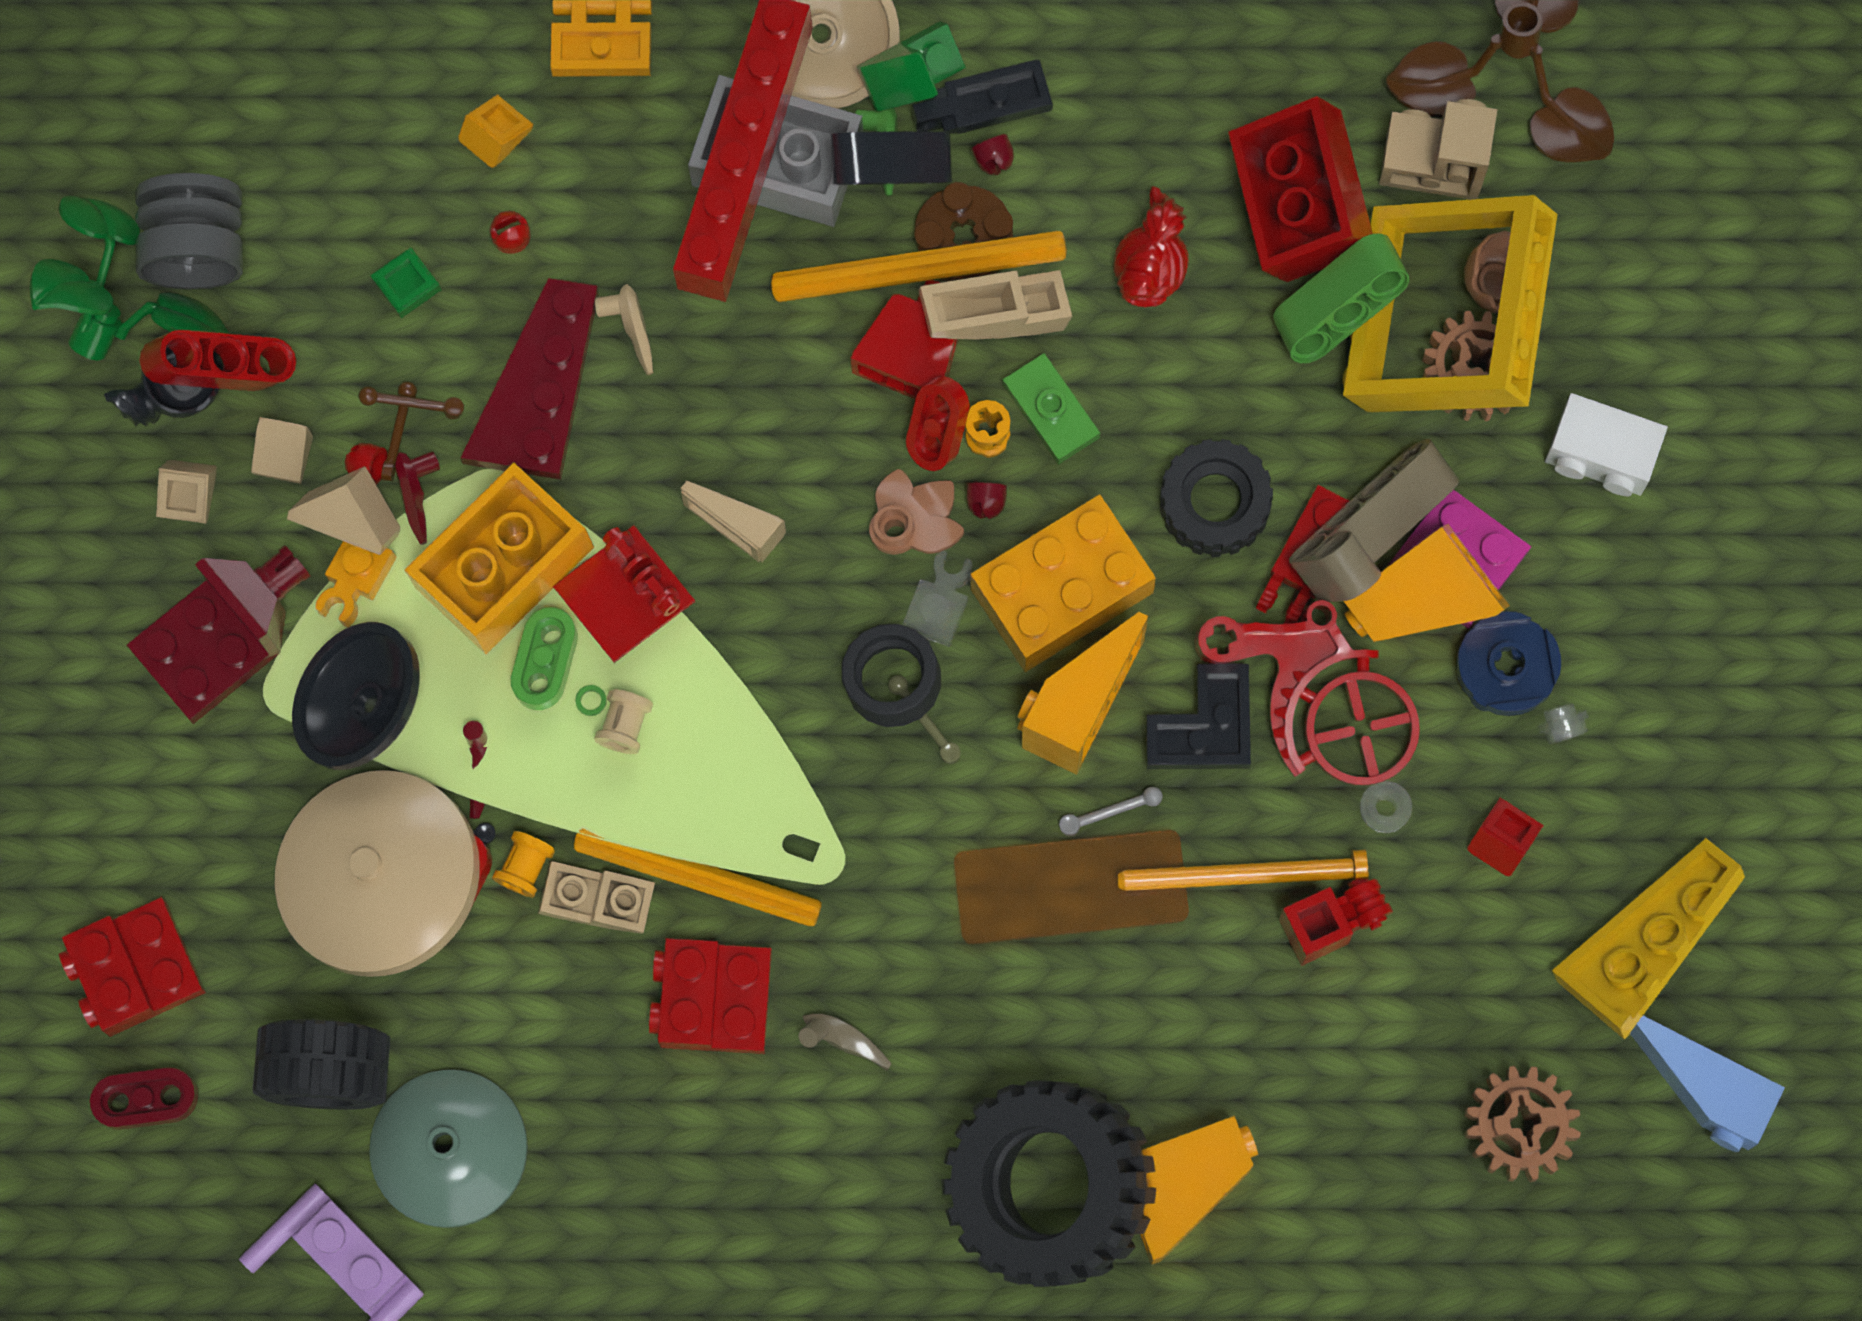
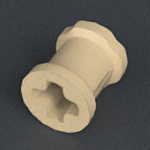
(623, 721)

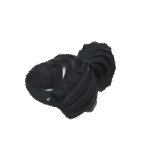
(150, 399)

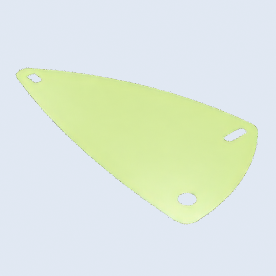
(709, 766)

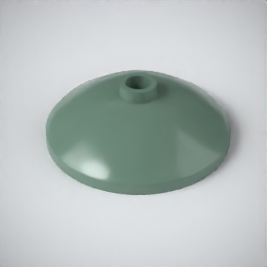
(472, 1176)

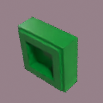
(405, 282)

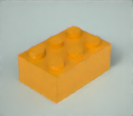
(499, 558)
(1062, 583)

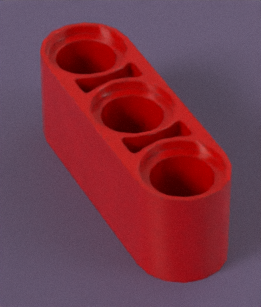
(196, 363)

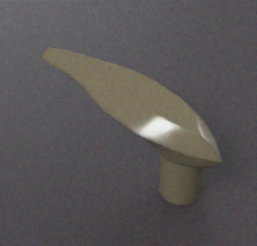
(840, 1036)

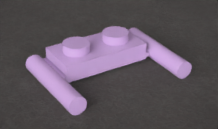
(342, 1253)

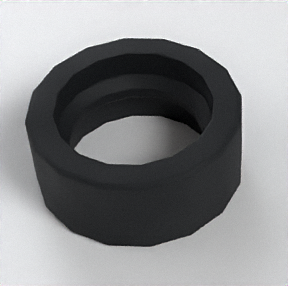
(874, 642)

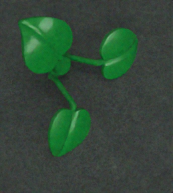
(69, 288)

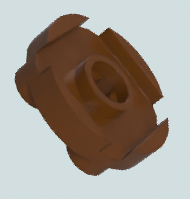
(960, 207)

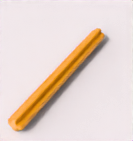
(919, 266)

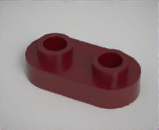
(145, 1098)

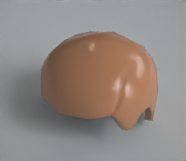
(1486, 270)

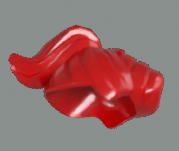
(1153, 256)

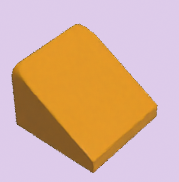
(494, 130)

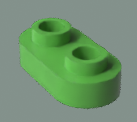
(543, 660)

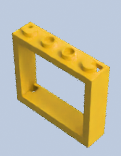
(1517, 319)

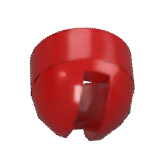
(513, 239)
(369, 456)

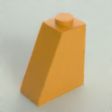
(1426, 590)
(1192, 1179)

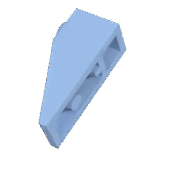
(1713, 1088)

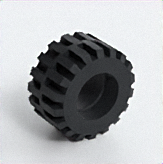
(321, 1064)

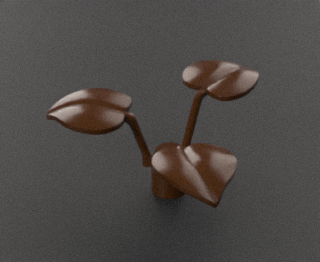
(1565, 130)

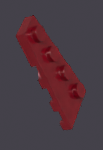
(539, 387)

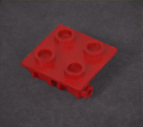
(623, 593)

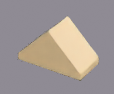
(349, 511)

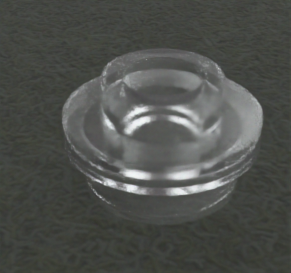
(1563, 723)
(1386, 791)

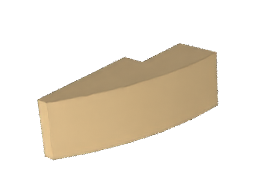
(996, 306)

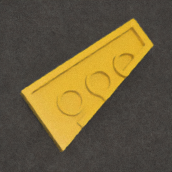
(1646, 942)

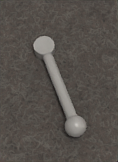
(1071, 824)

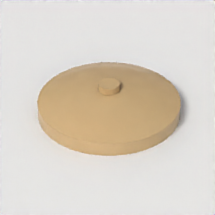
(377, 873)

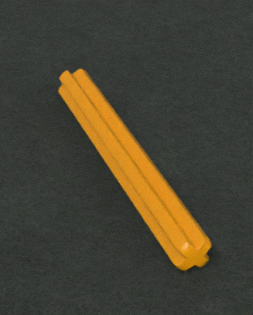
(705, 879)

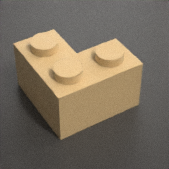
(1440, 154)

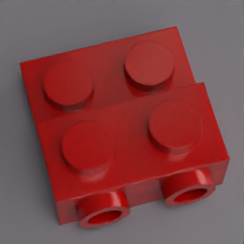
(130, 967)
(711, 996)

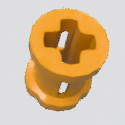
(996, 417)
(523, 864)

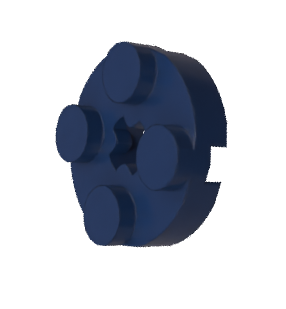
(1524, 640)

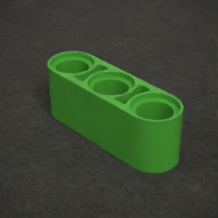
(1341, 298)

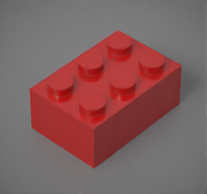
(1300, 188)

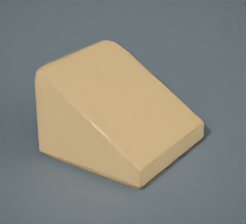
(281, 450)
(185, 490)

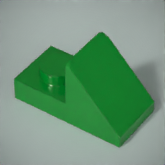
(911, 68)

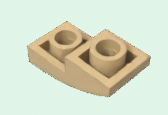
(596, 898)

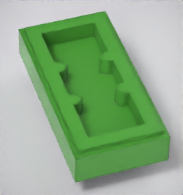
(1051, 408)

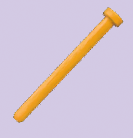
(1242, 874)

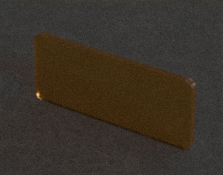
(1065, 887)

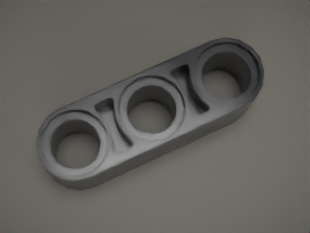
(891, 158)

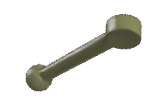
(949, 751)

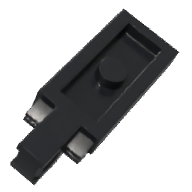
(986, 100)

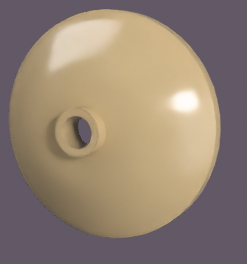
(854, 35)

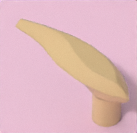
(629, 307)

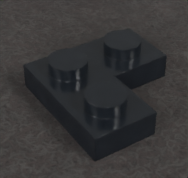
(1215, 735)

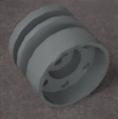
(188, 231)

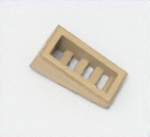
(742, 524)

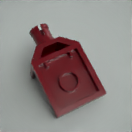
(219, 631)

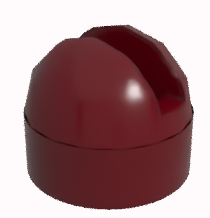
(994, 154)
(986, 499)

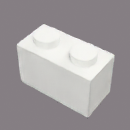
(1605, 446)

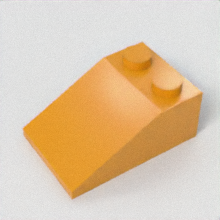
(1076, 699)

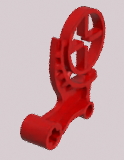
(1301, 654)

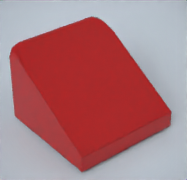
(1504, 837)

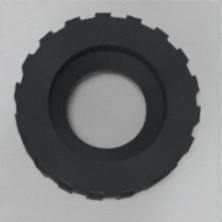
(1218, 459)

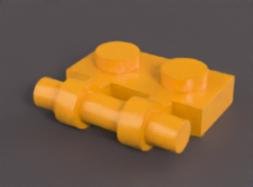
(601, 47)

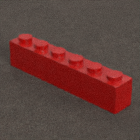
(743, 148)

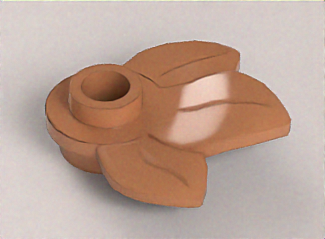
(919, 511)

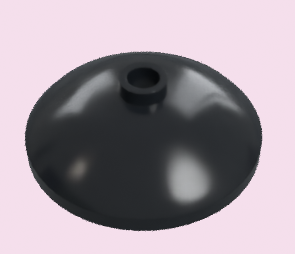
(356, 696)

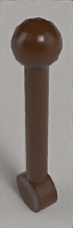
(451, 407)
(388, 470)

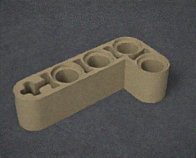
(1342, 554)

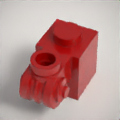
(1327, 924)

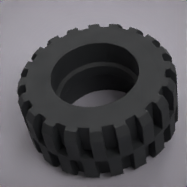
(983, 1183)

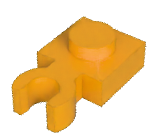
(354, 574)

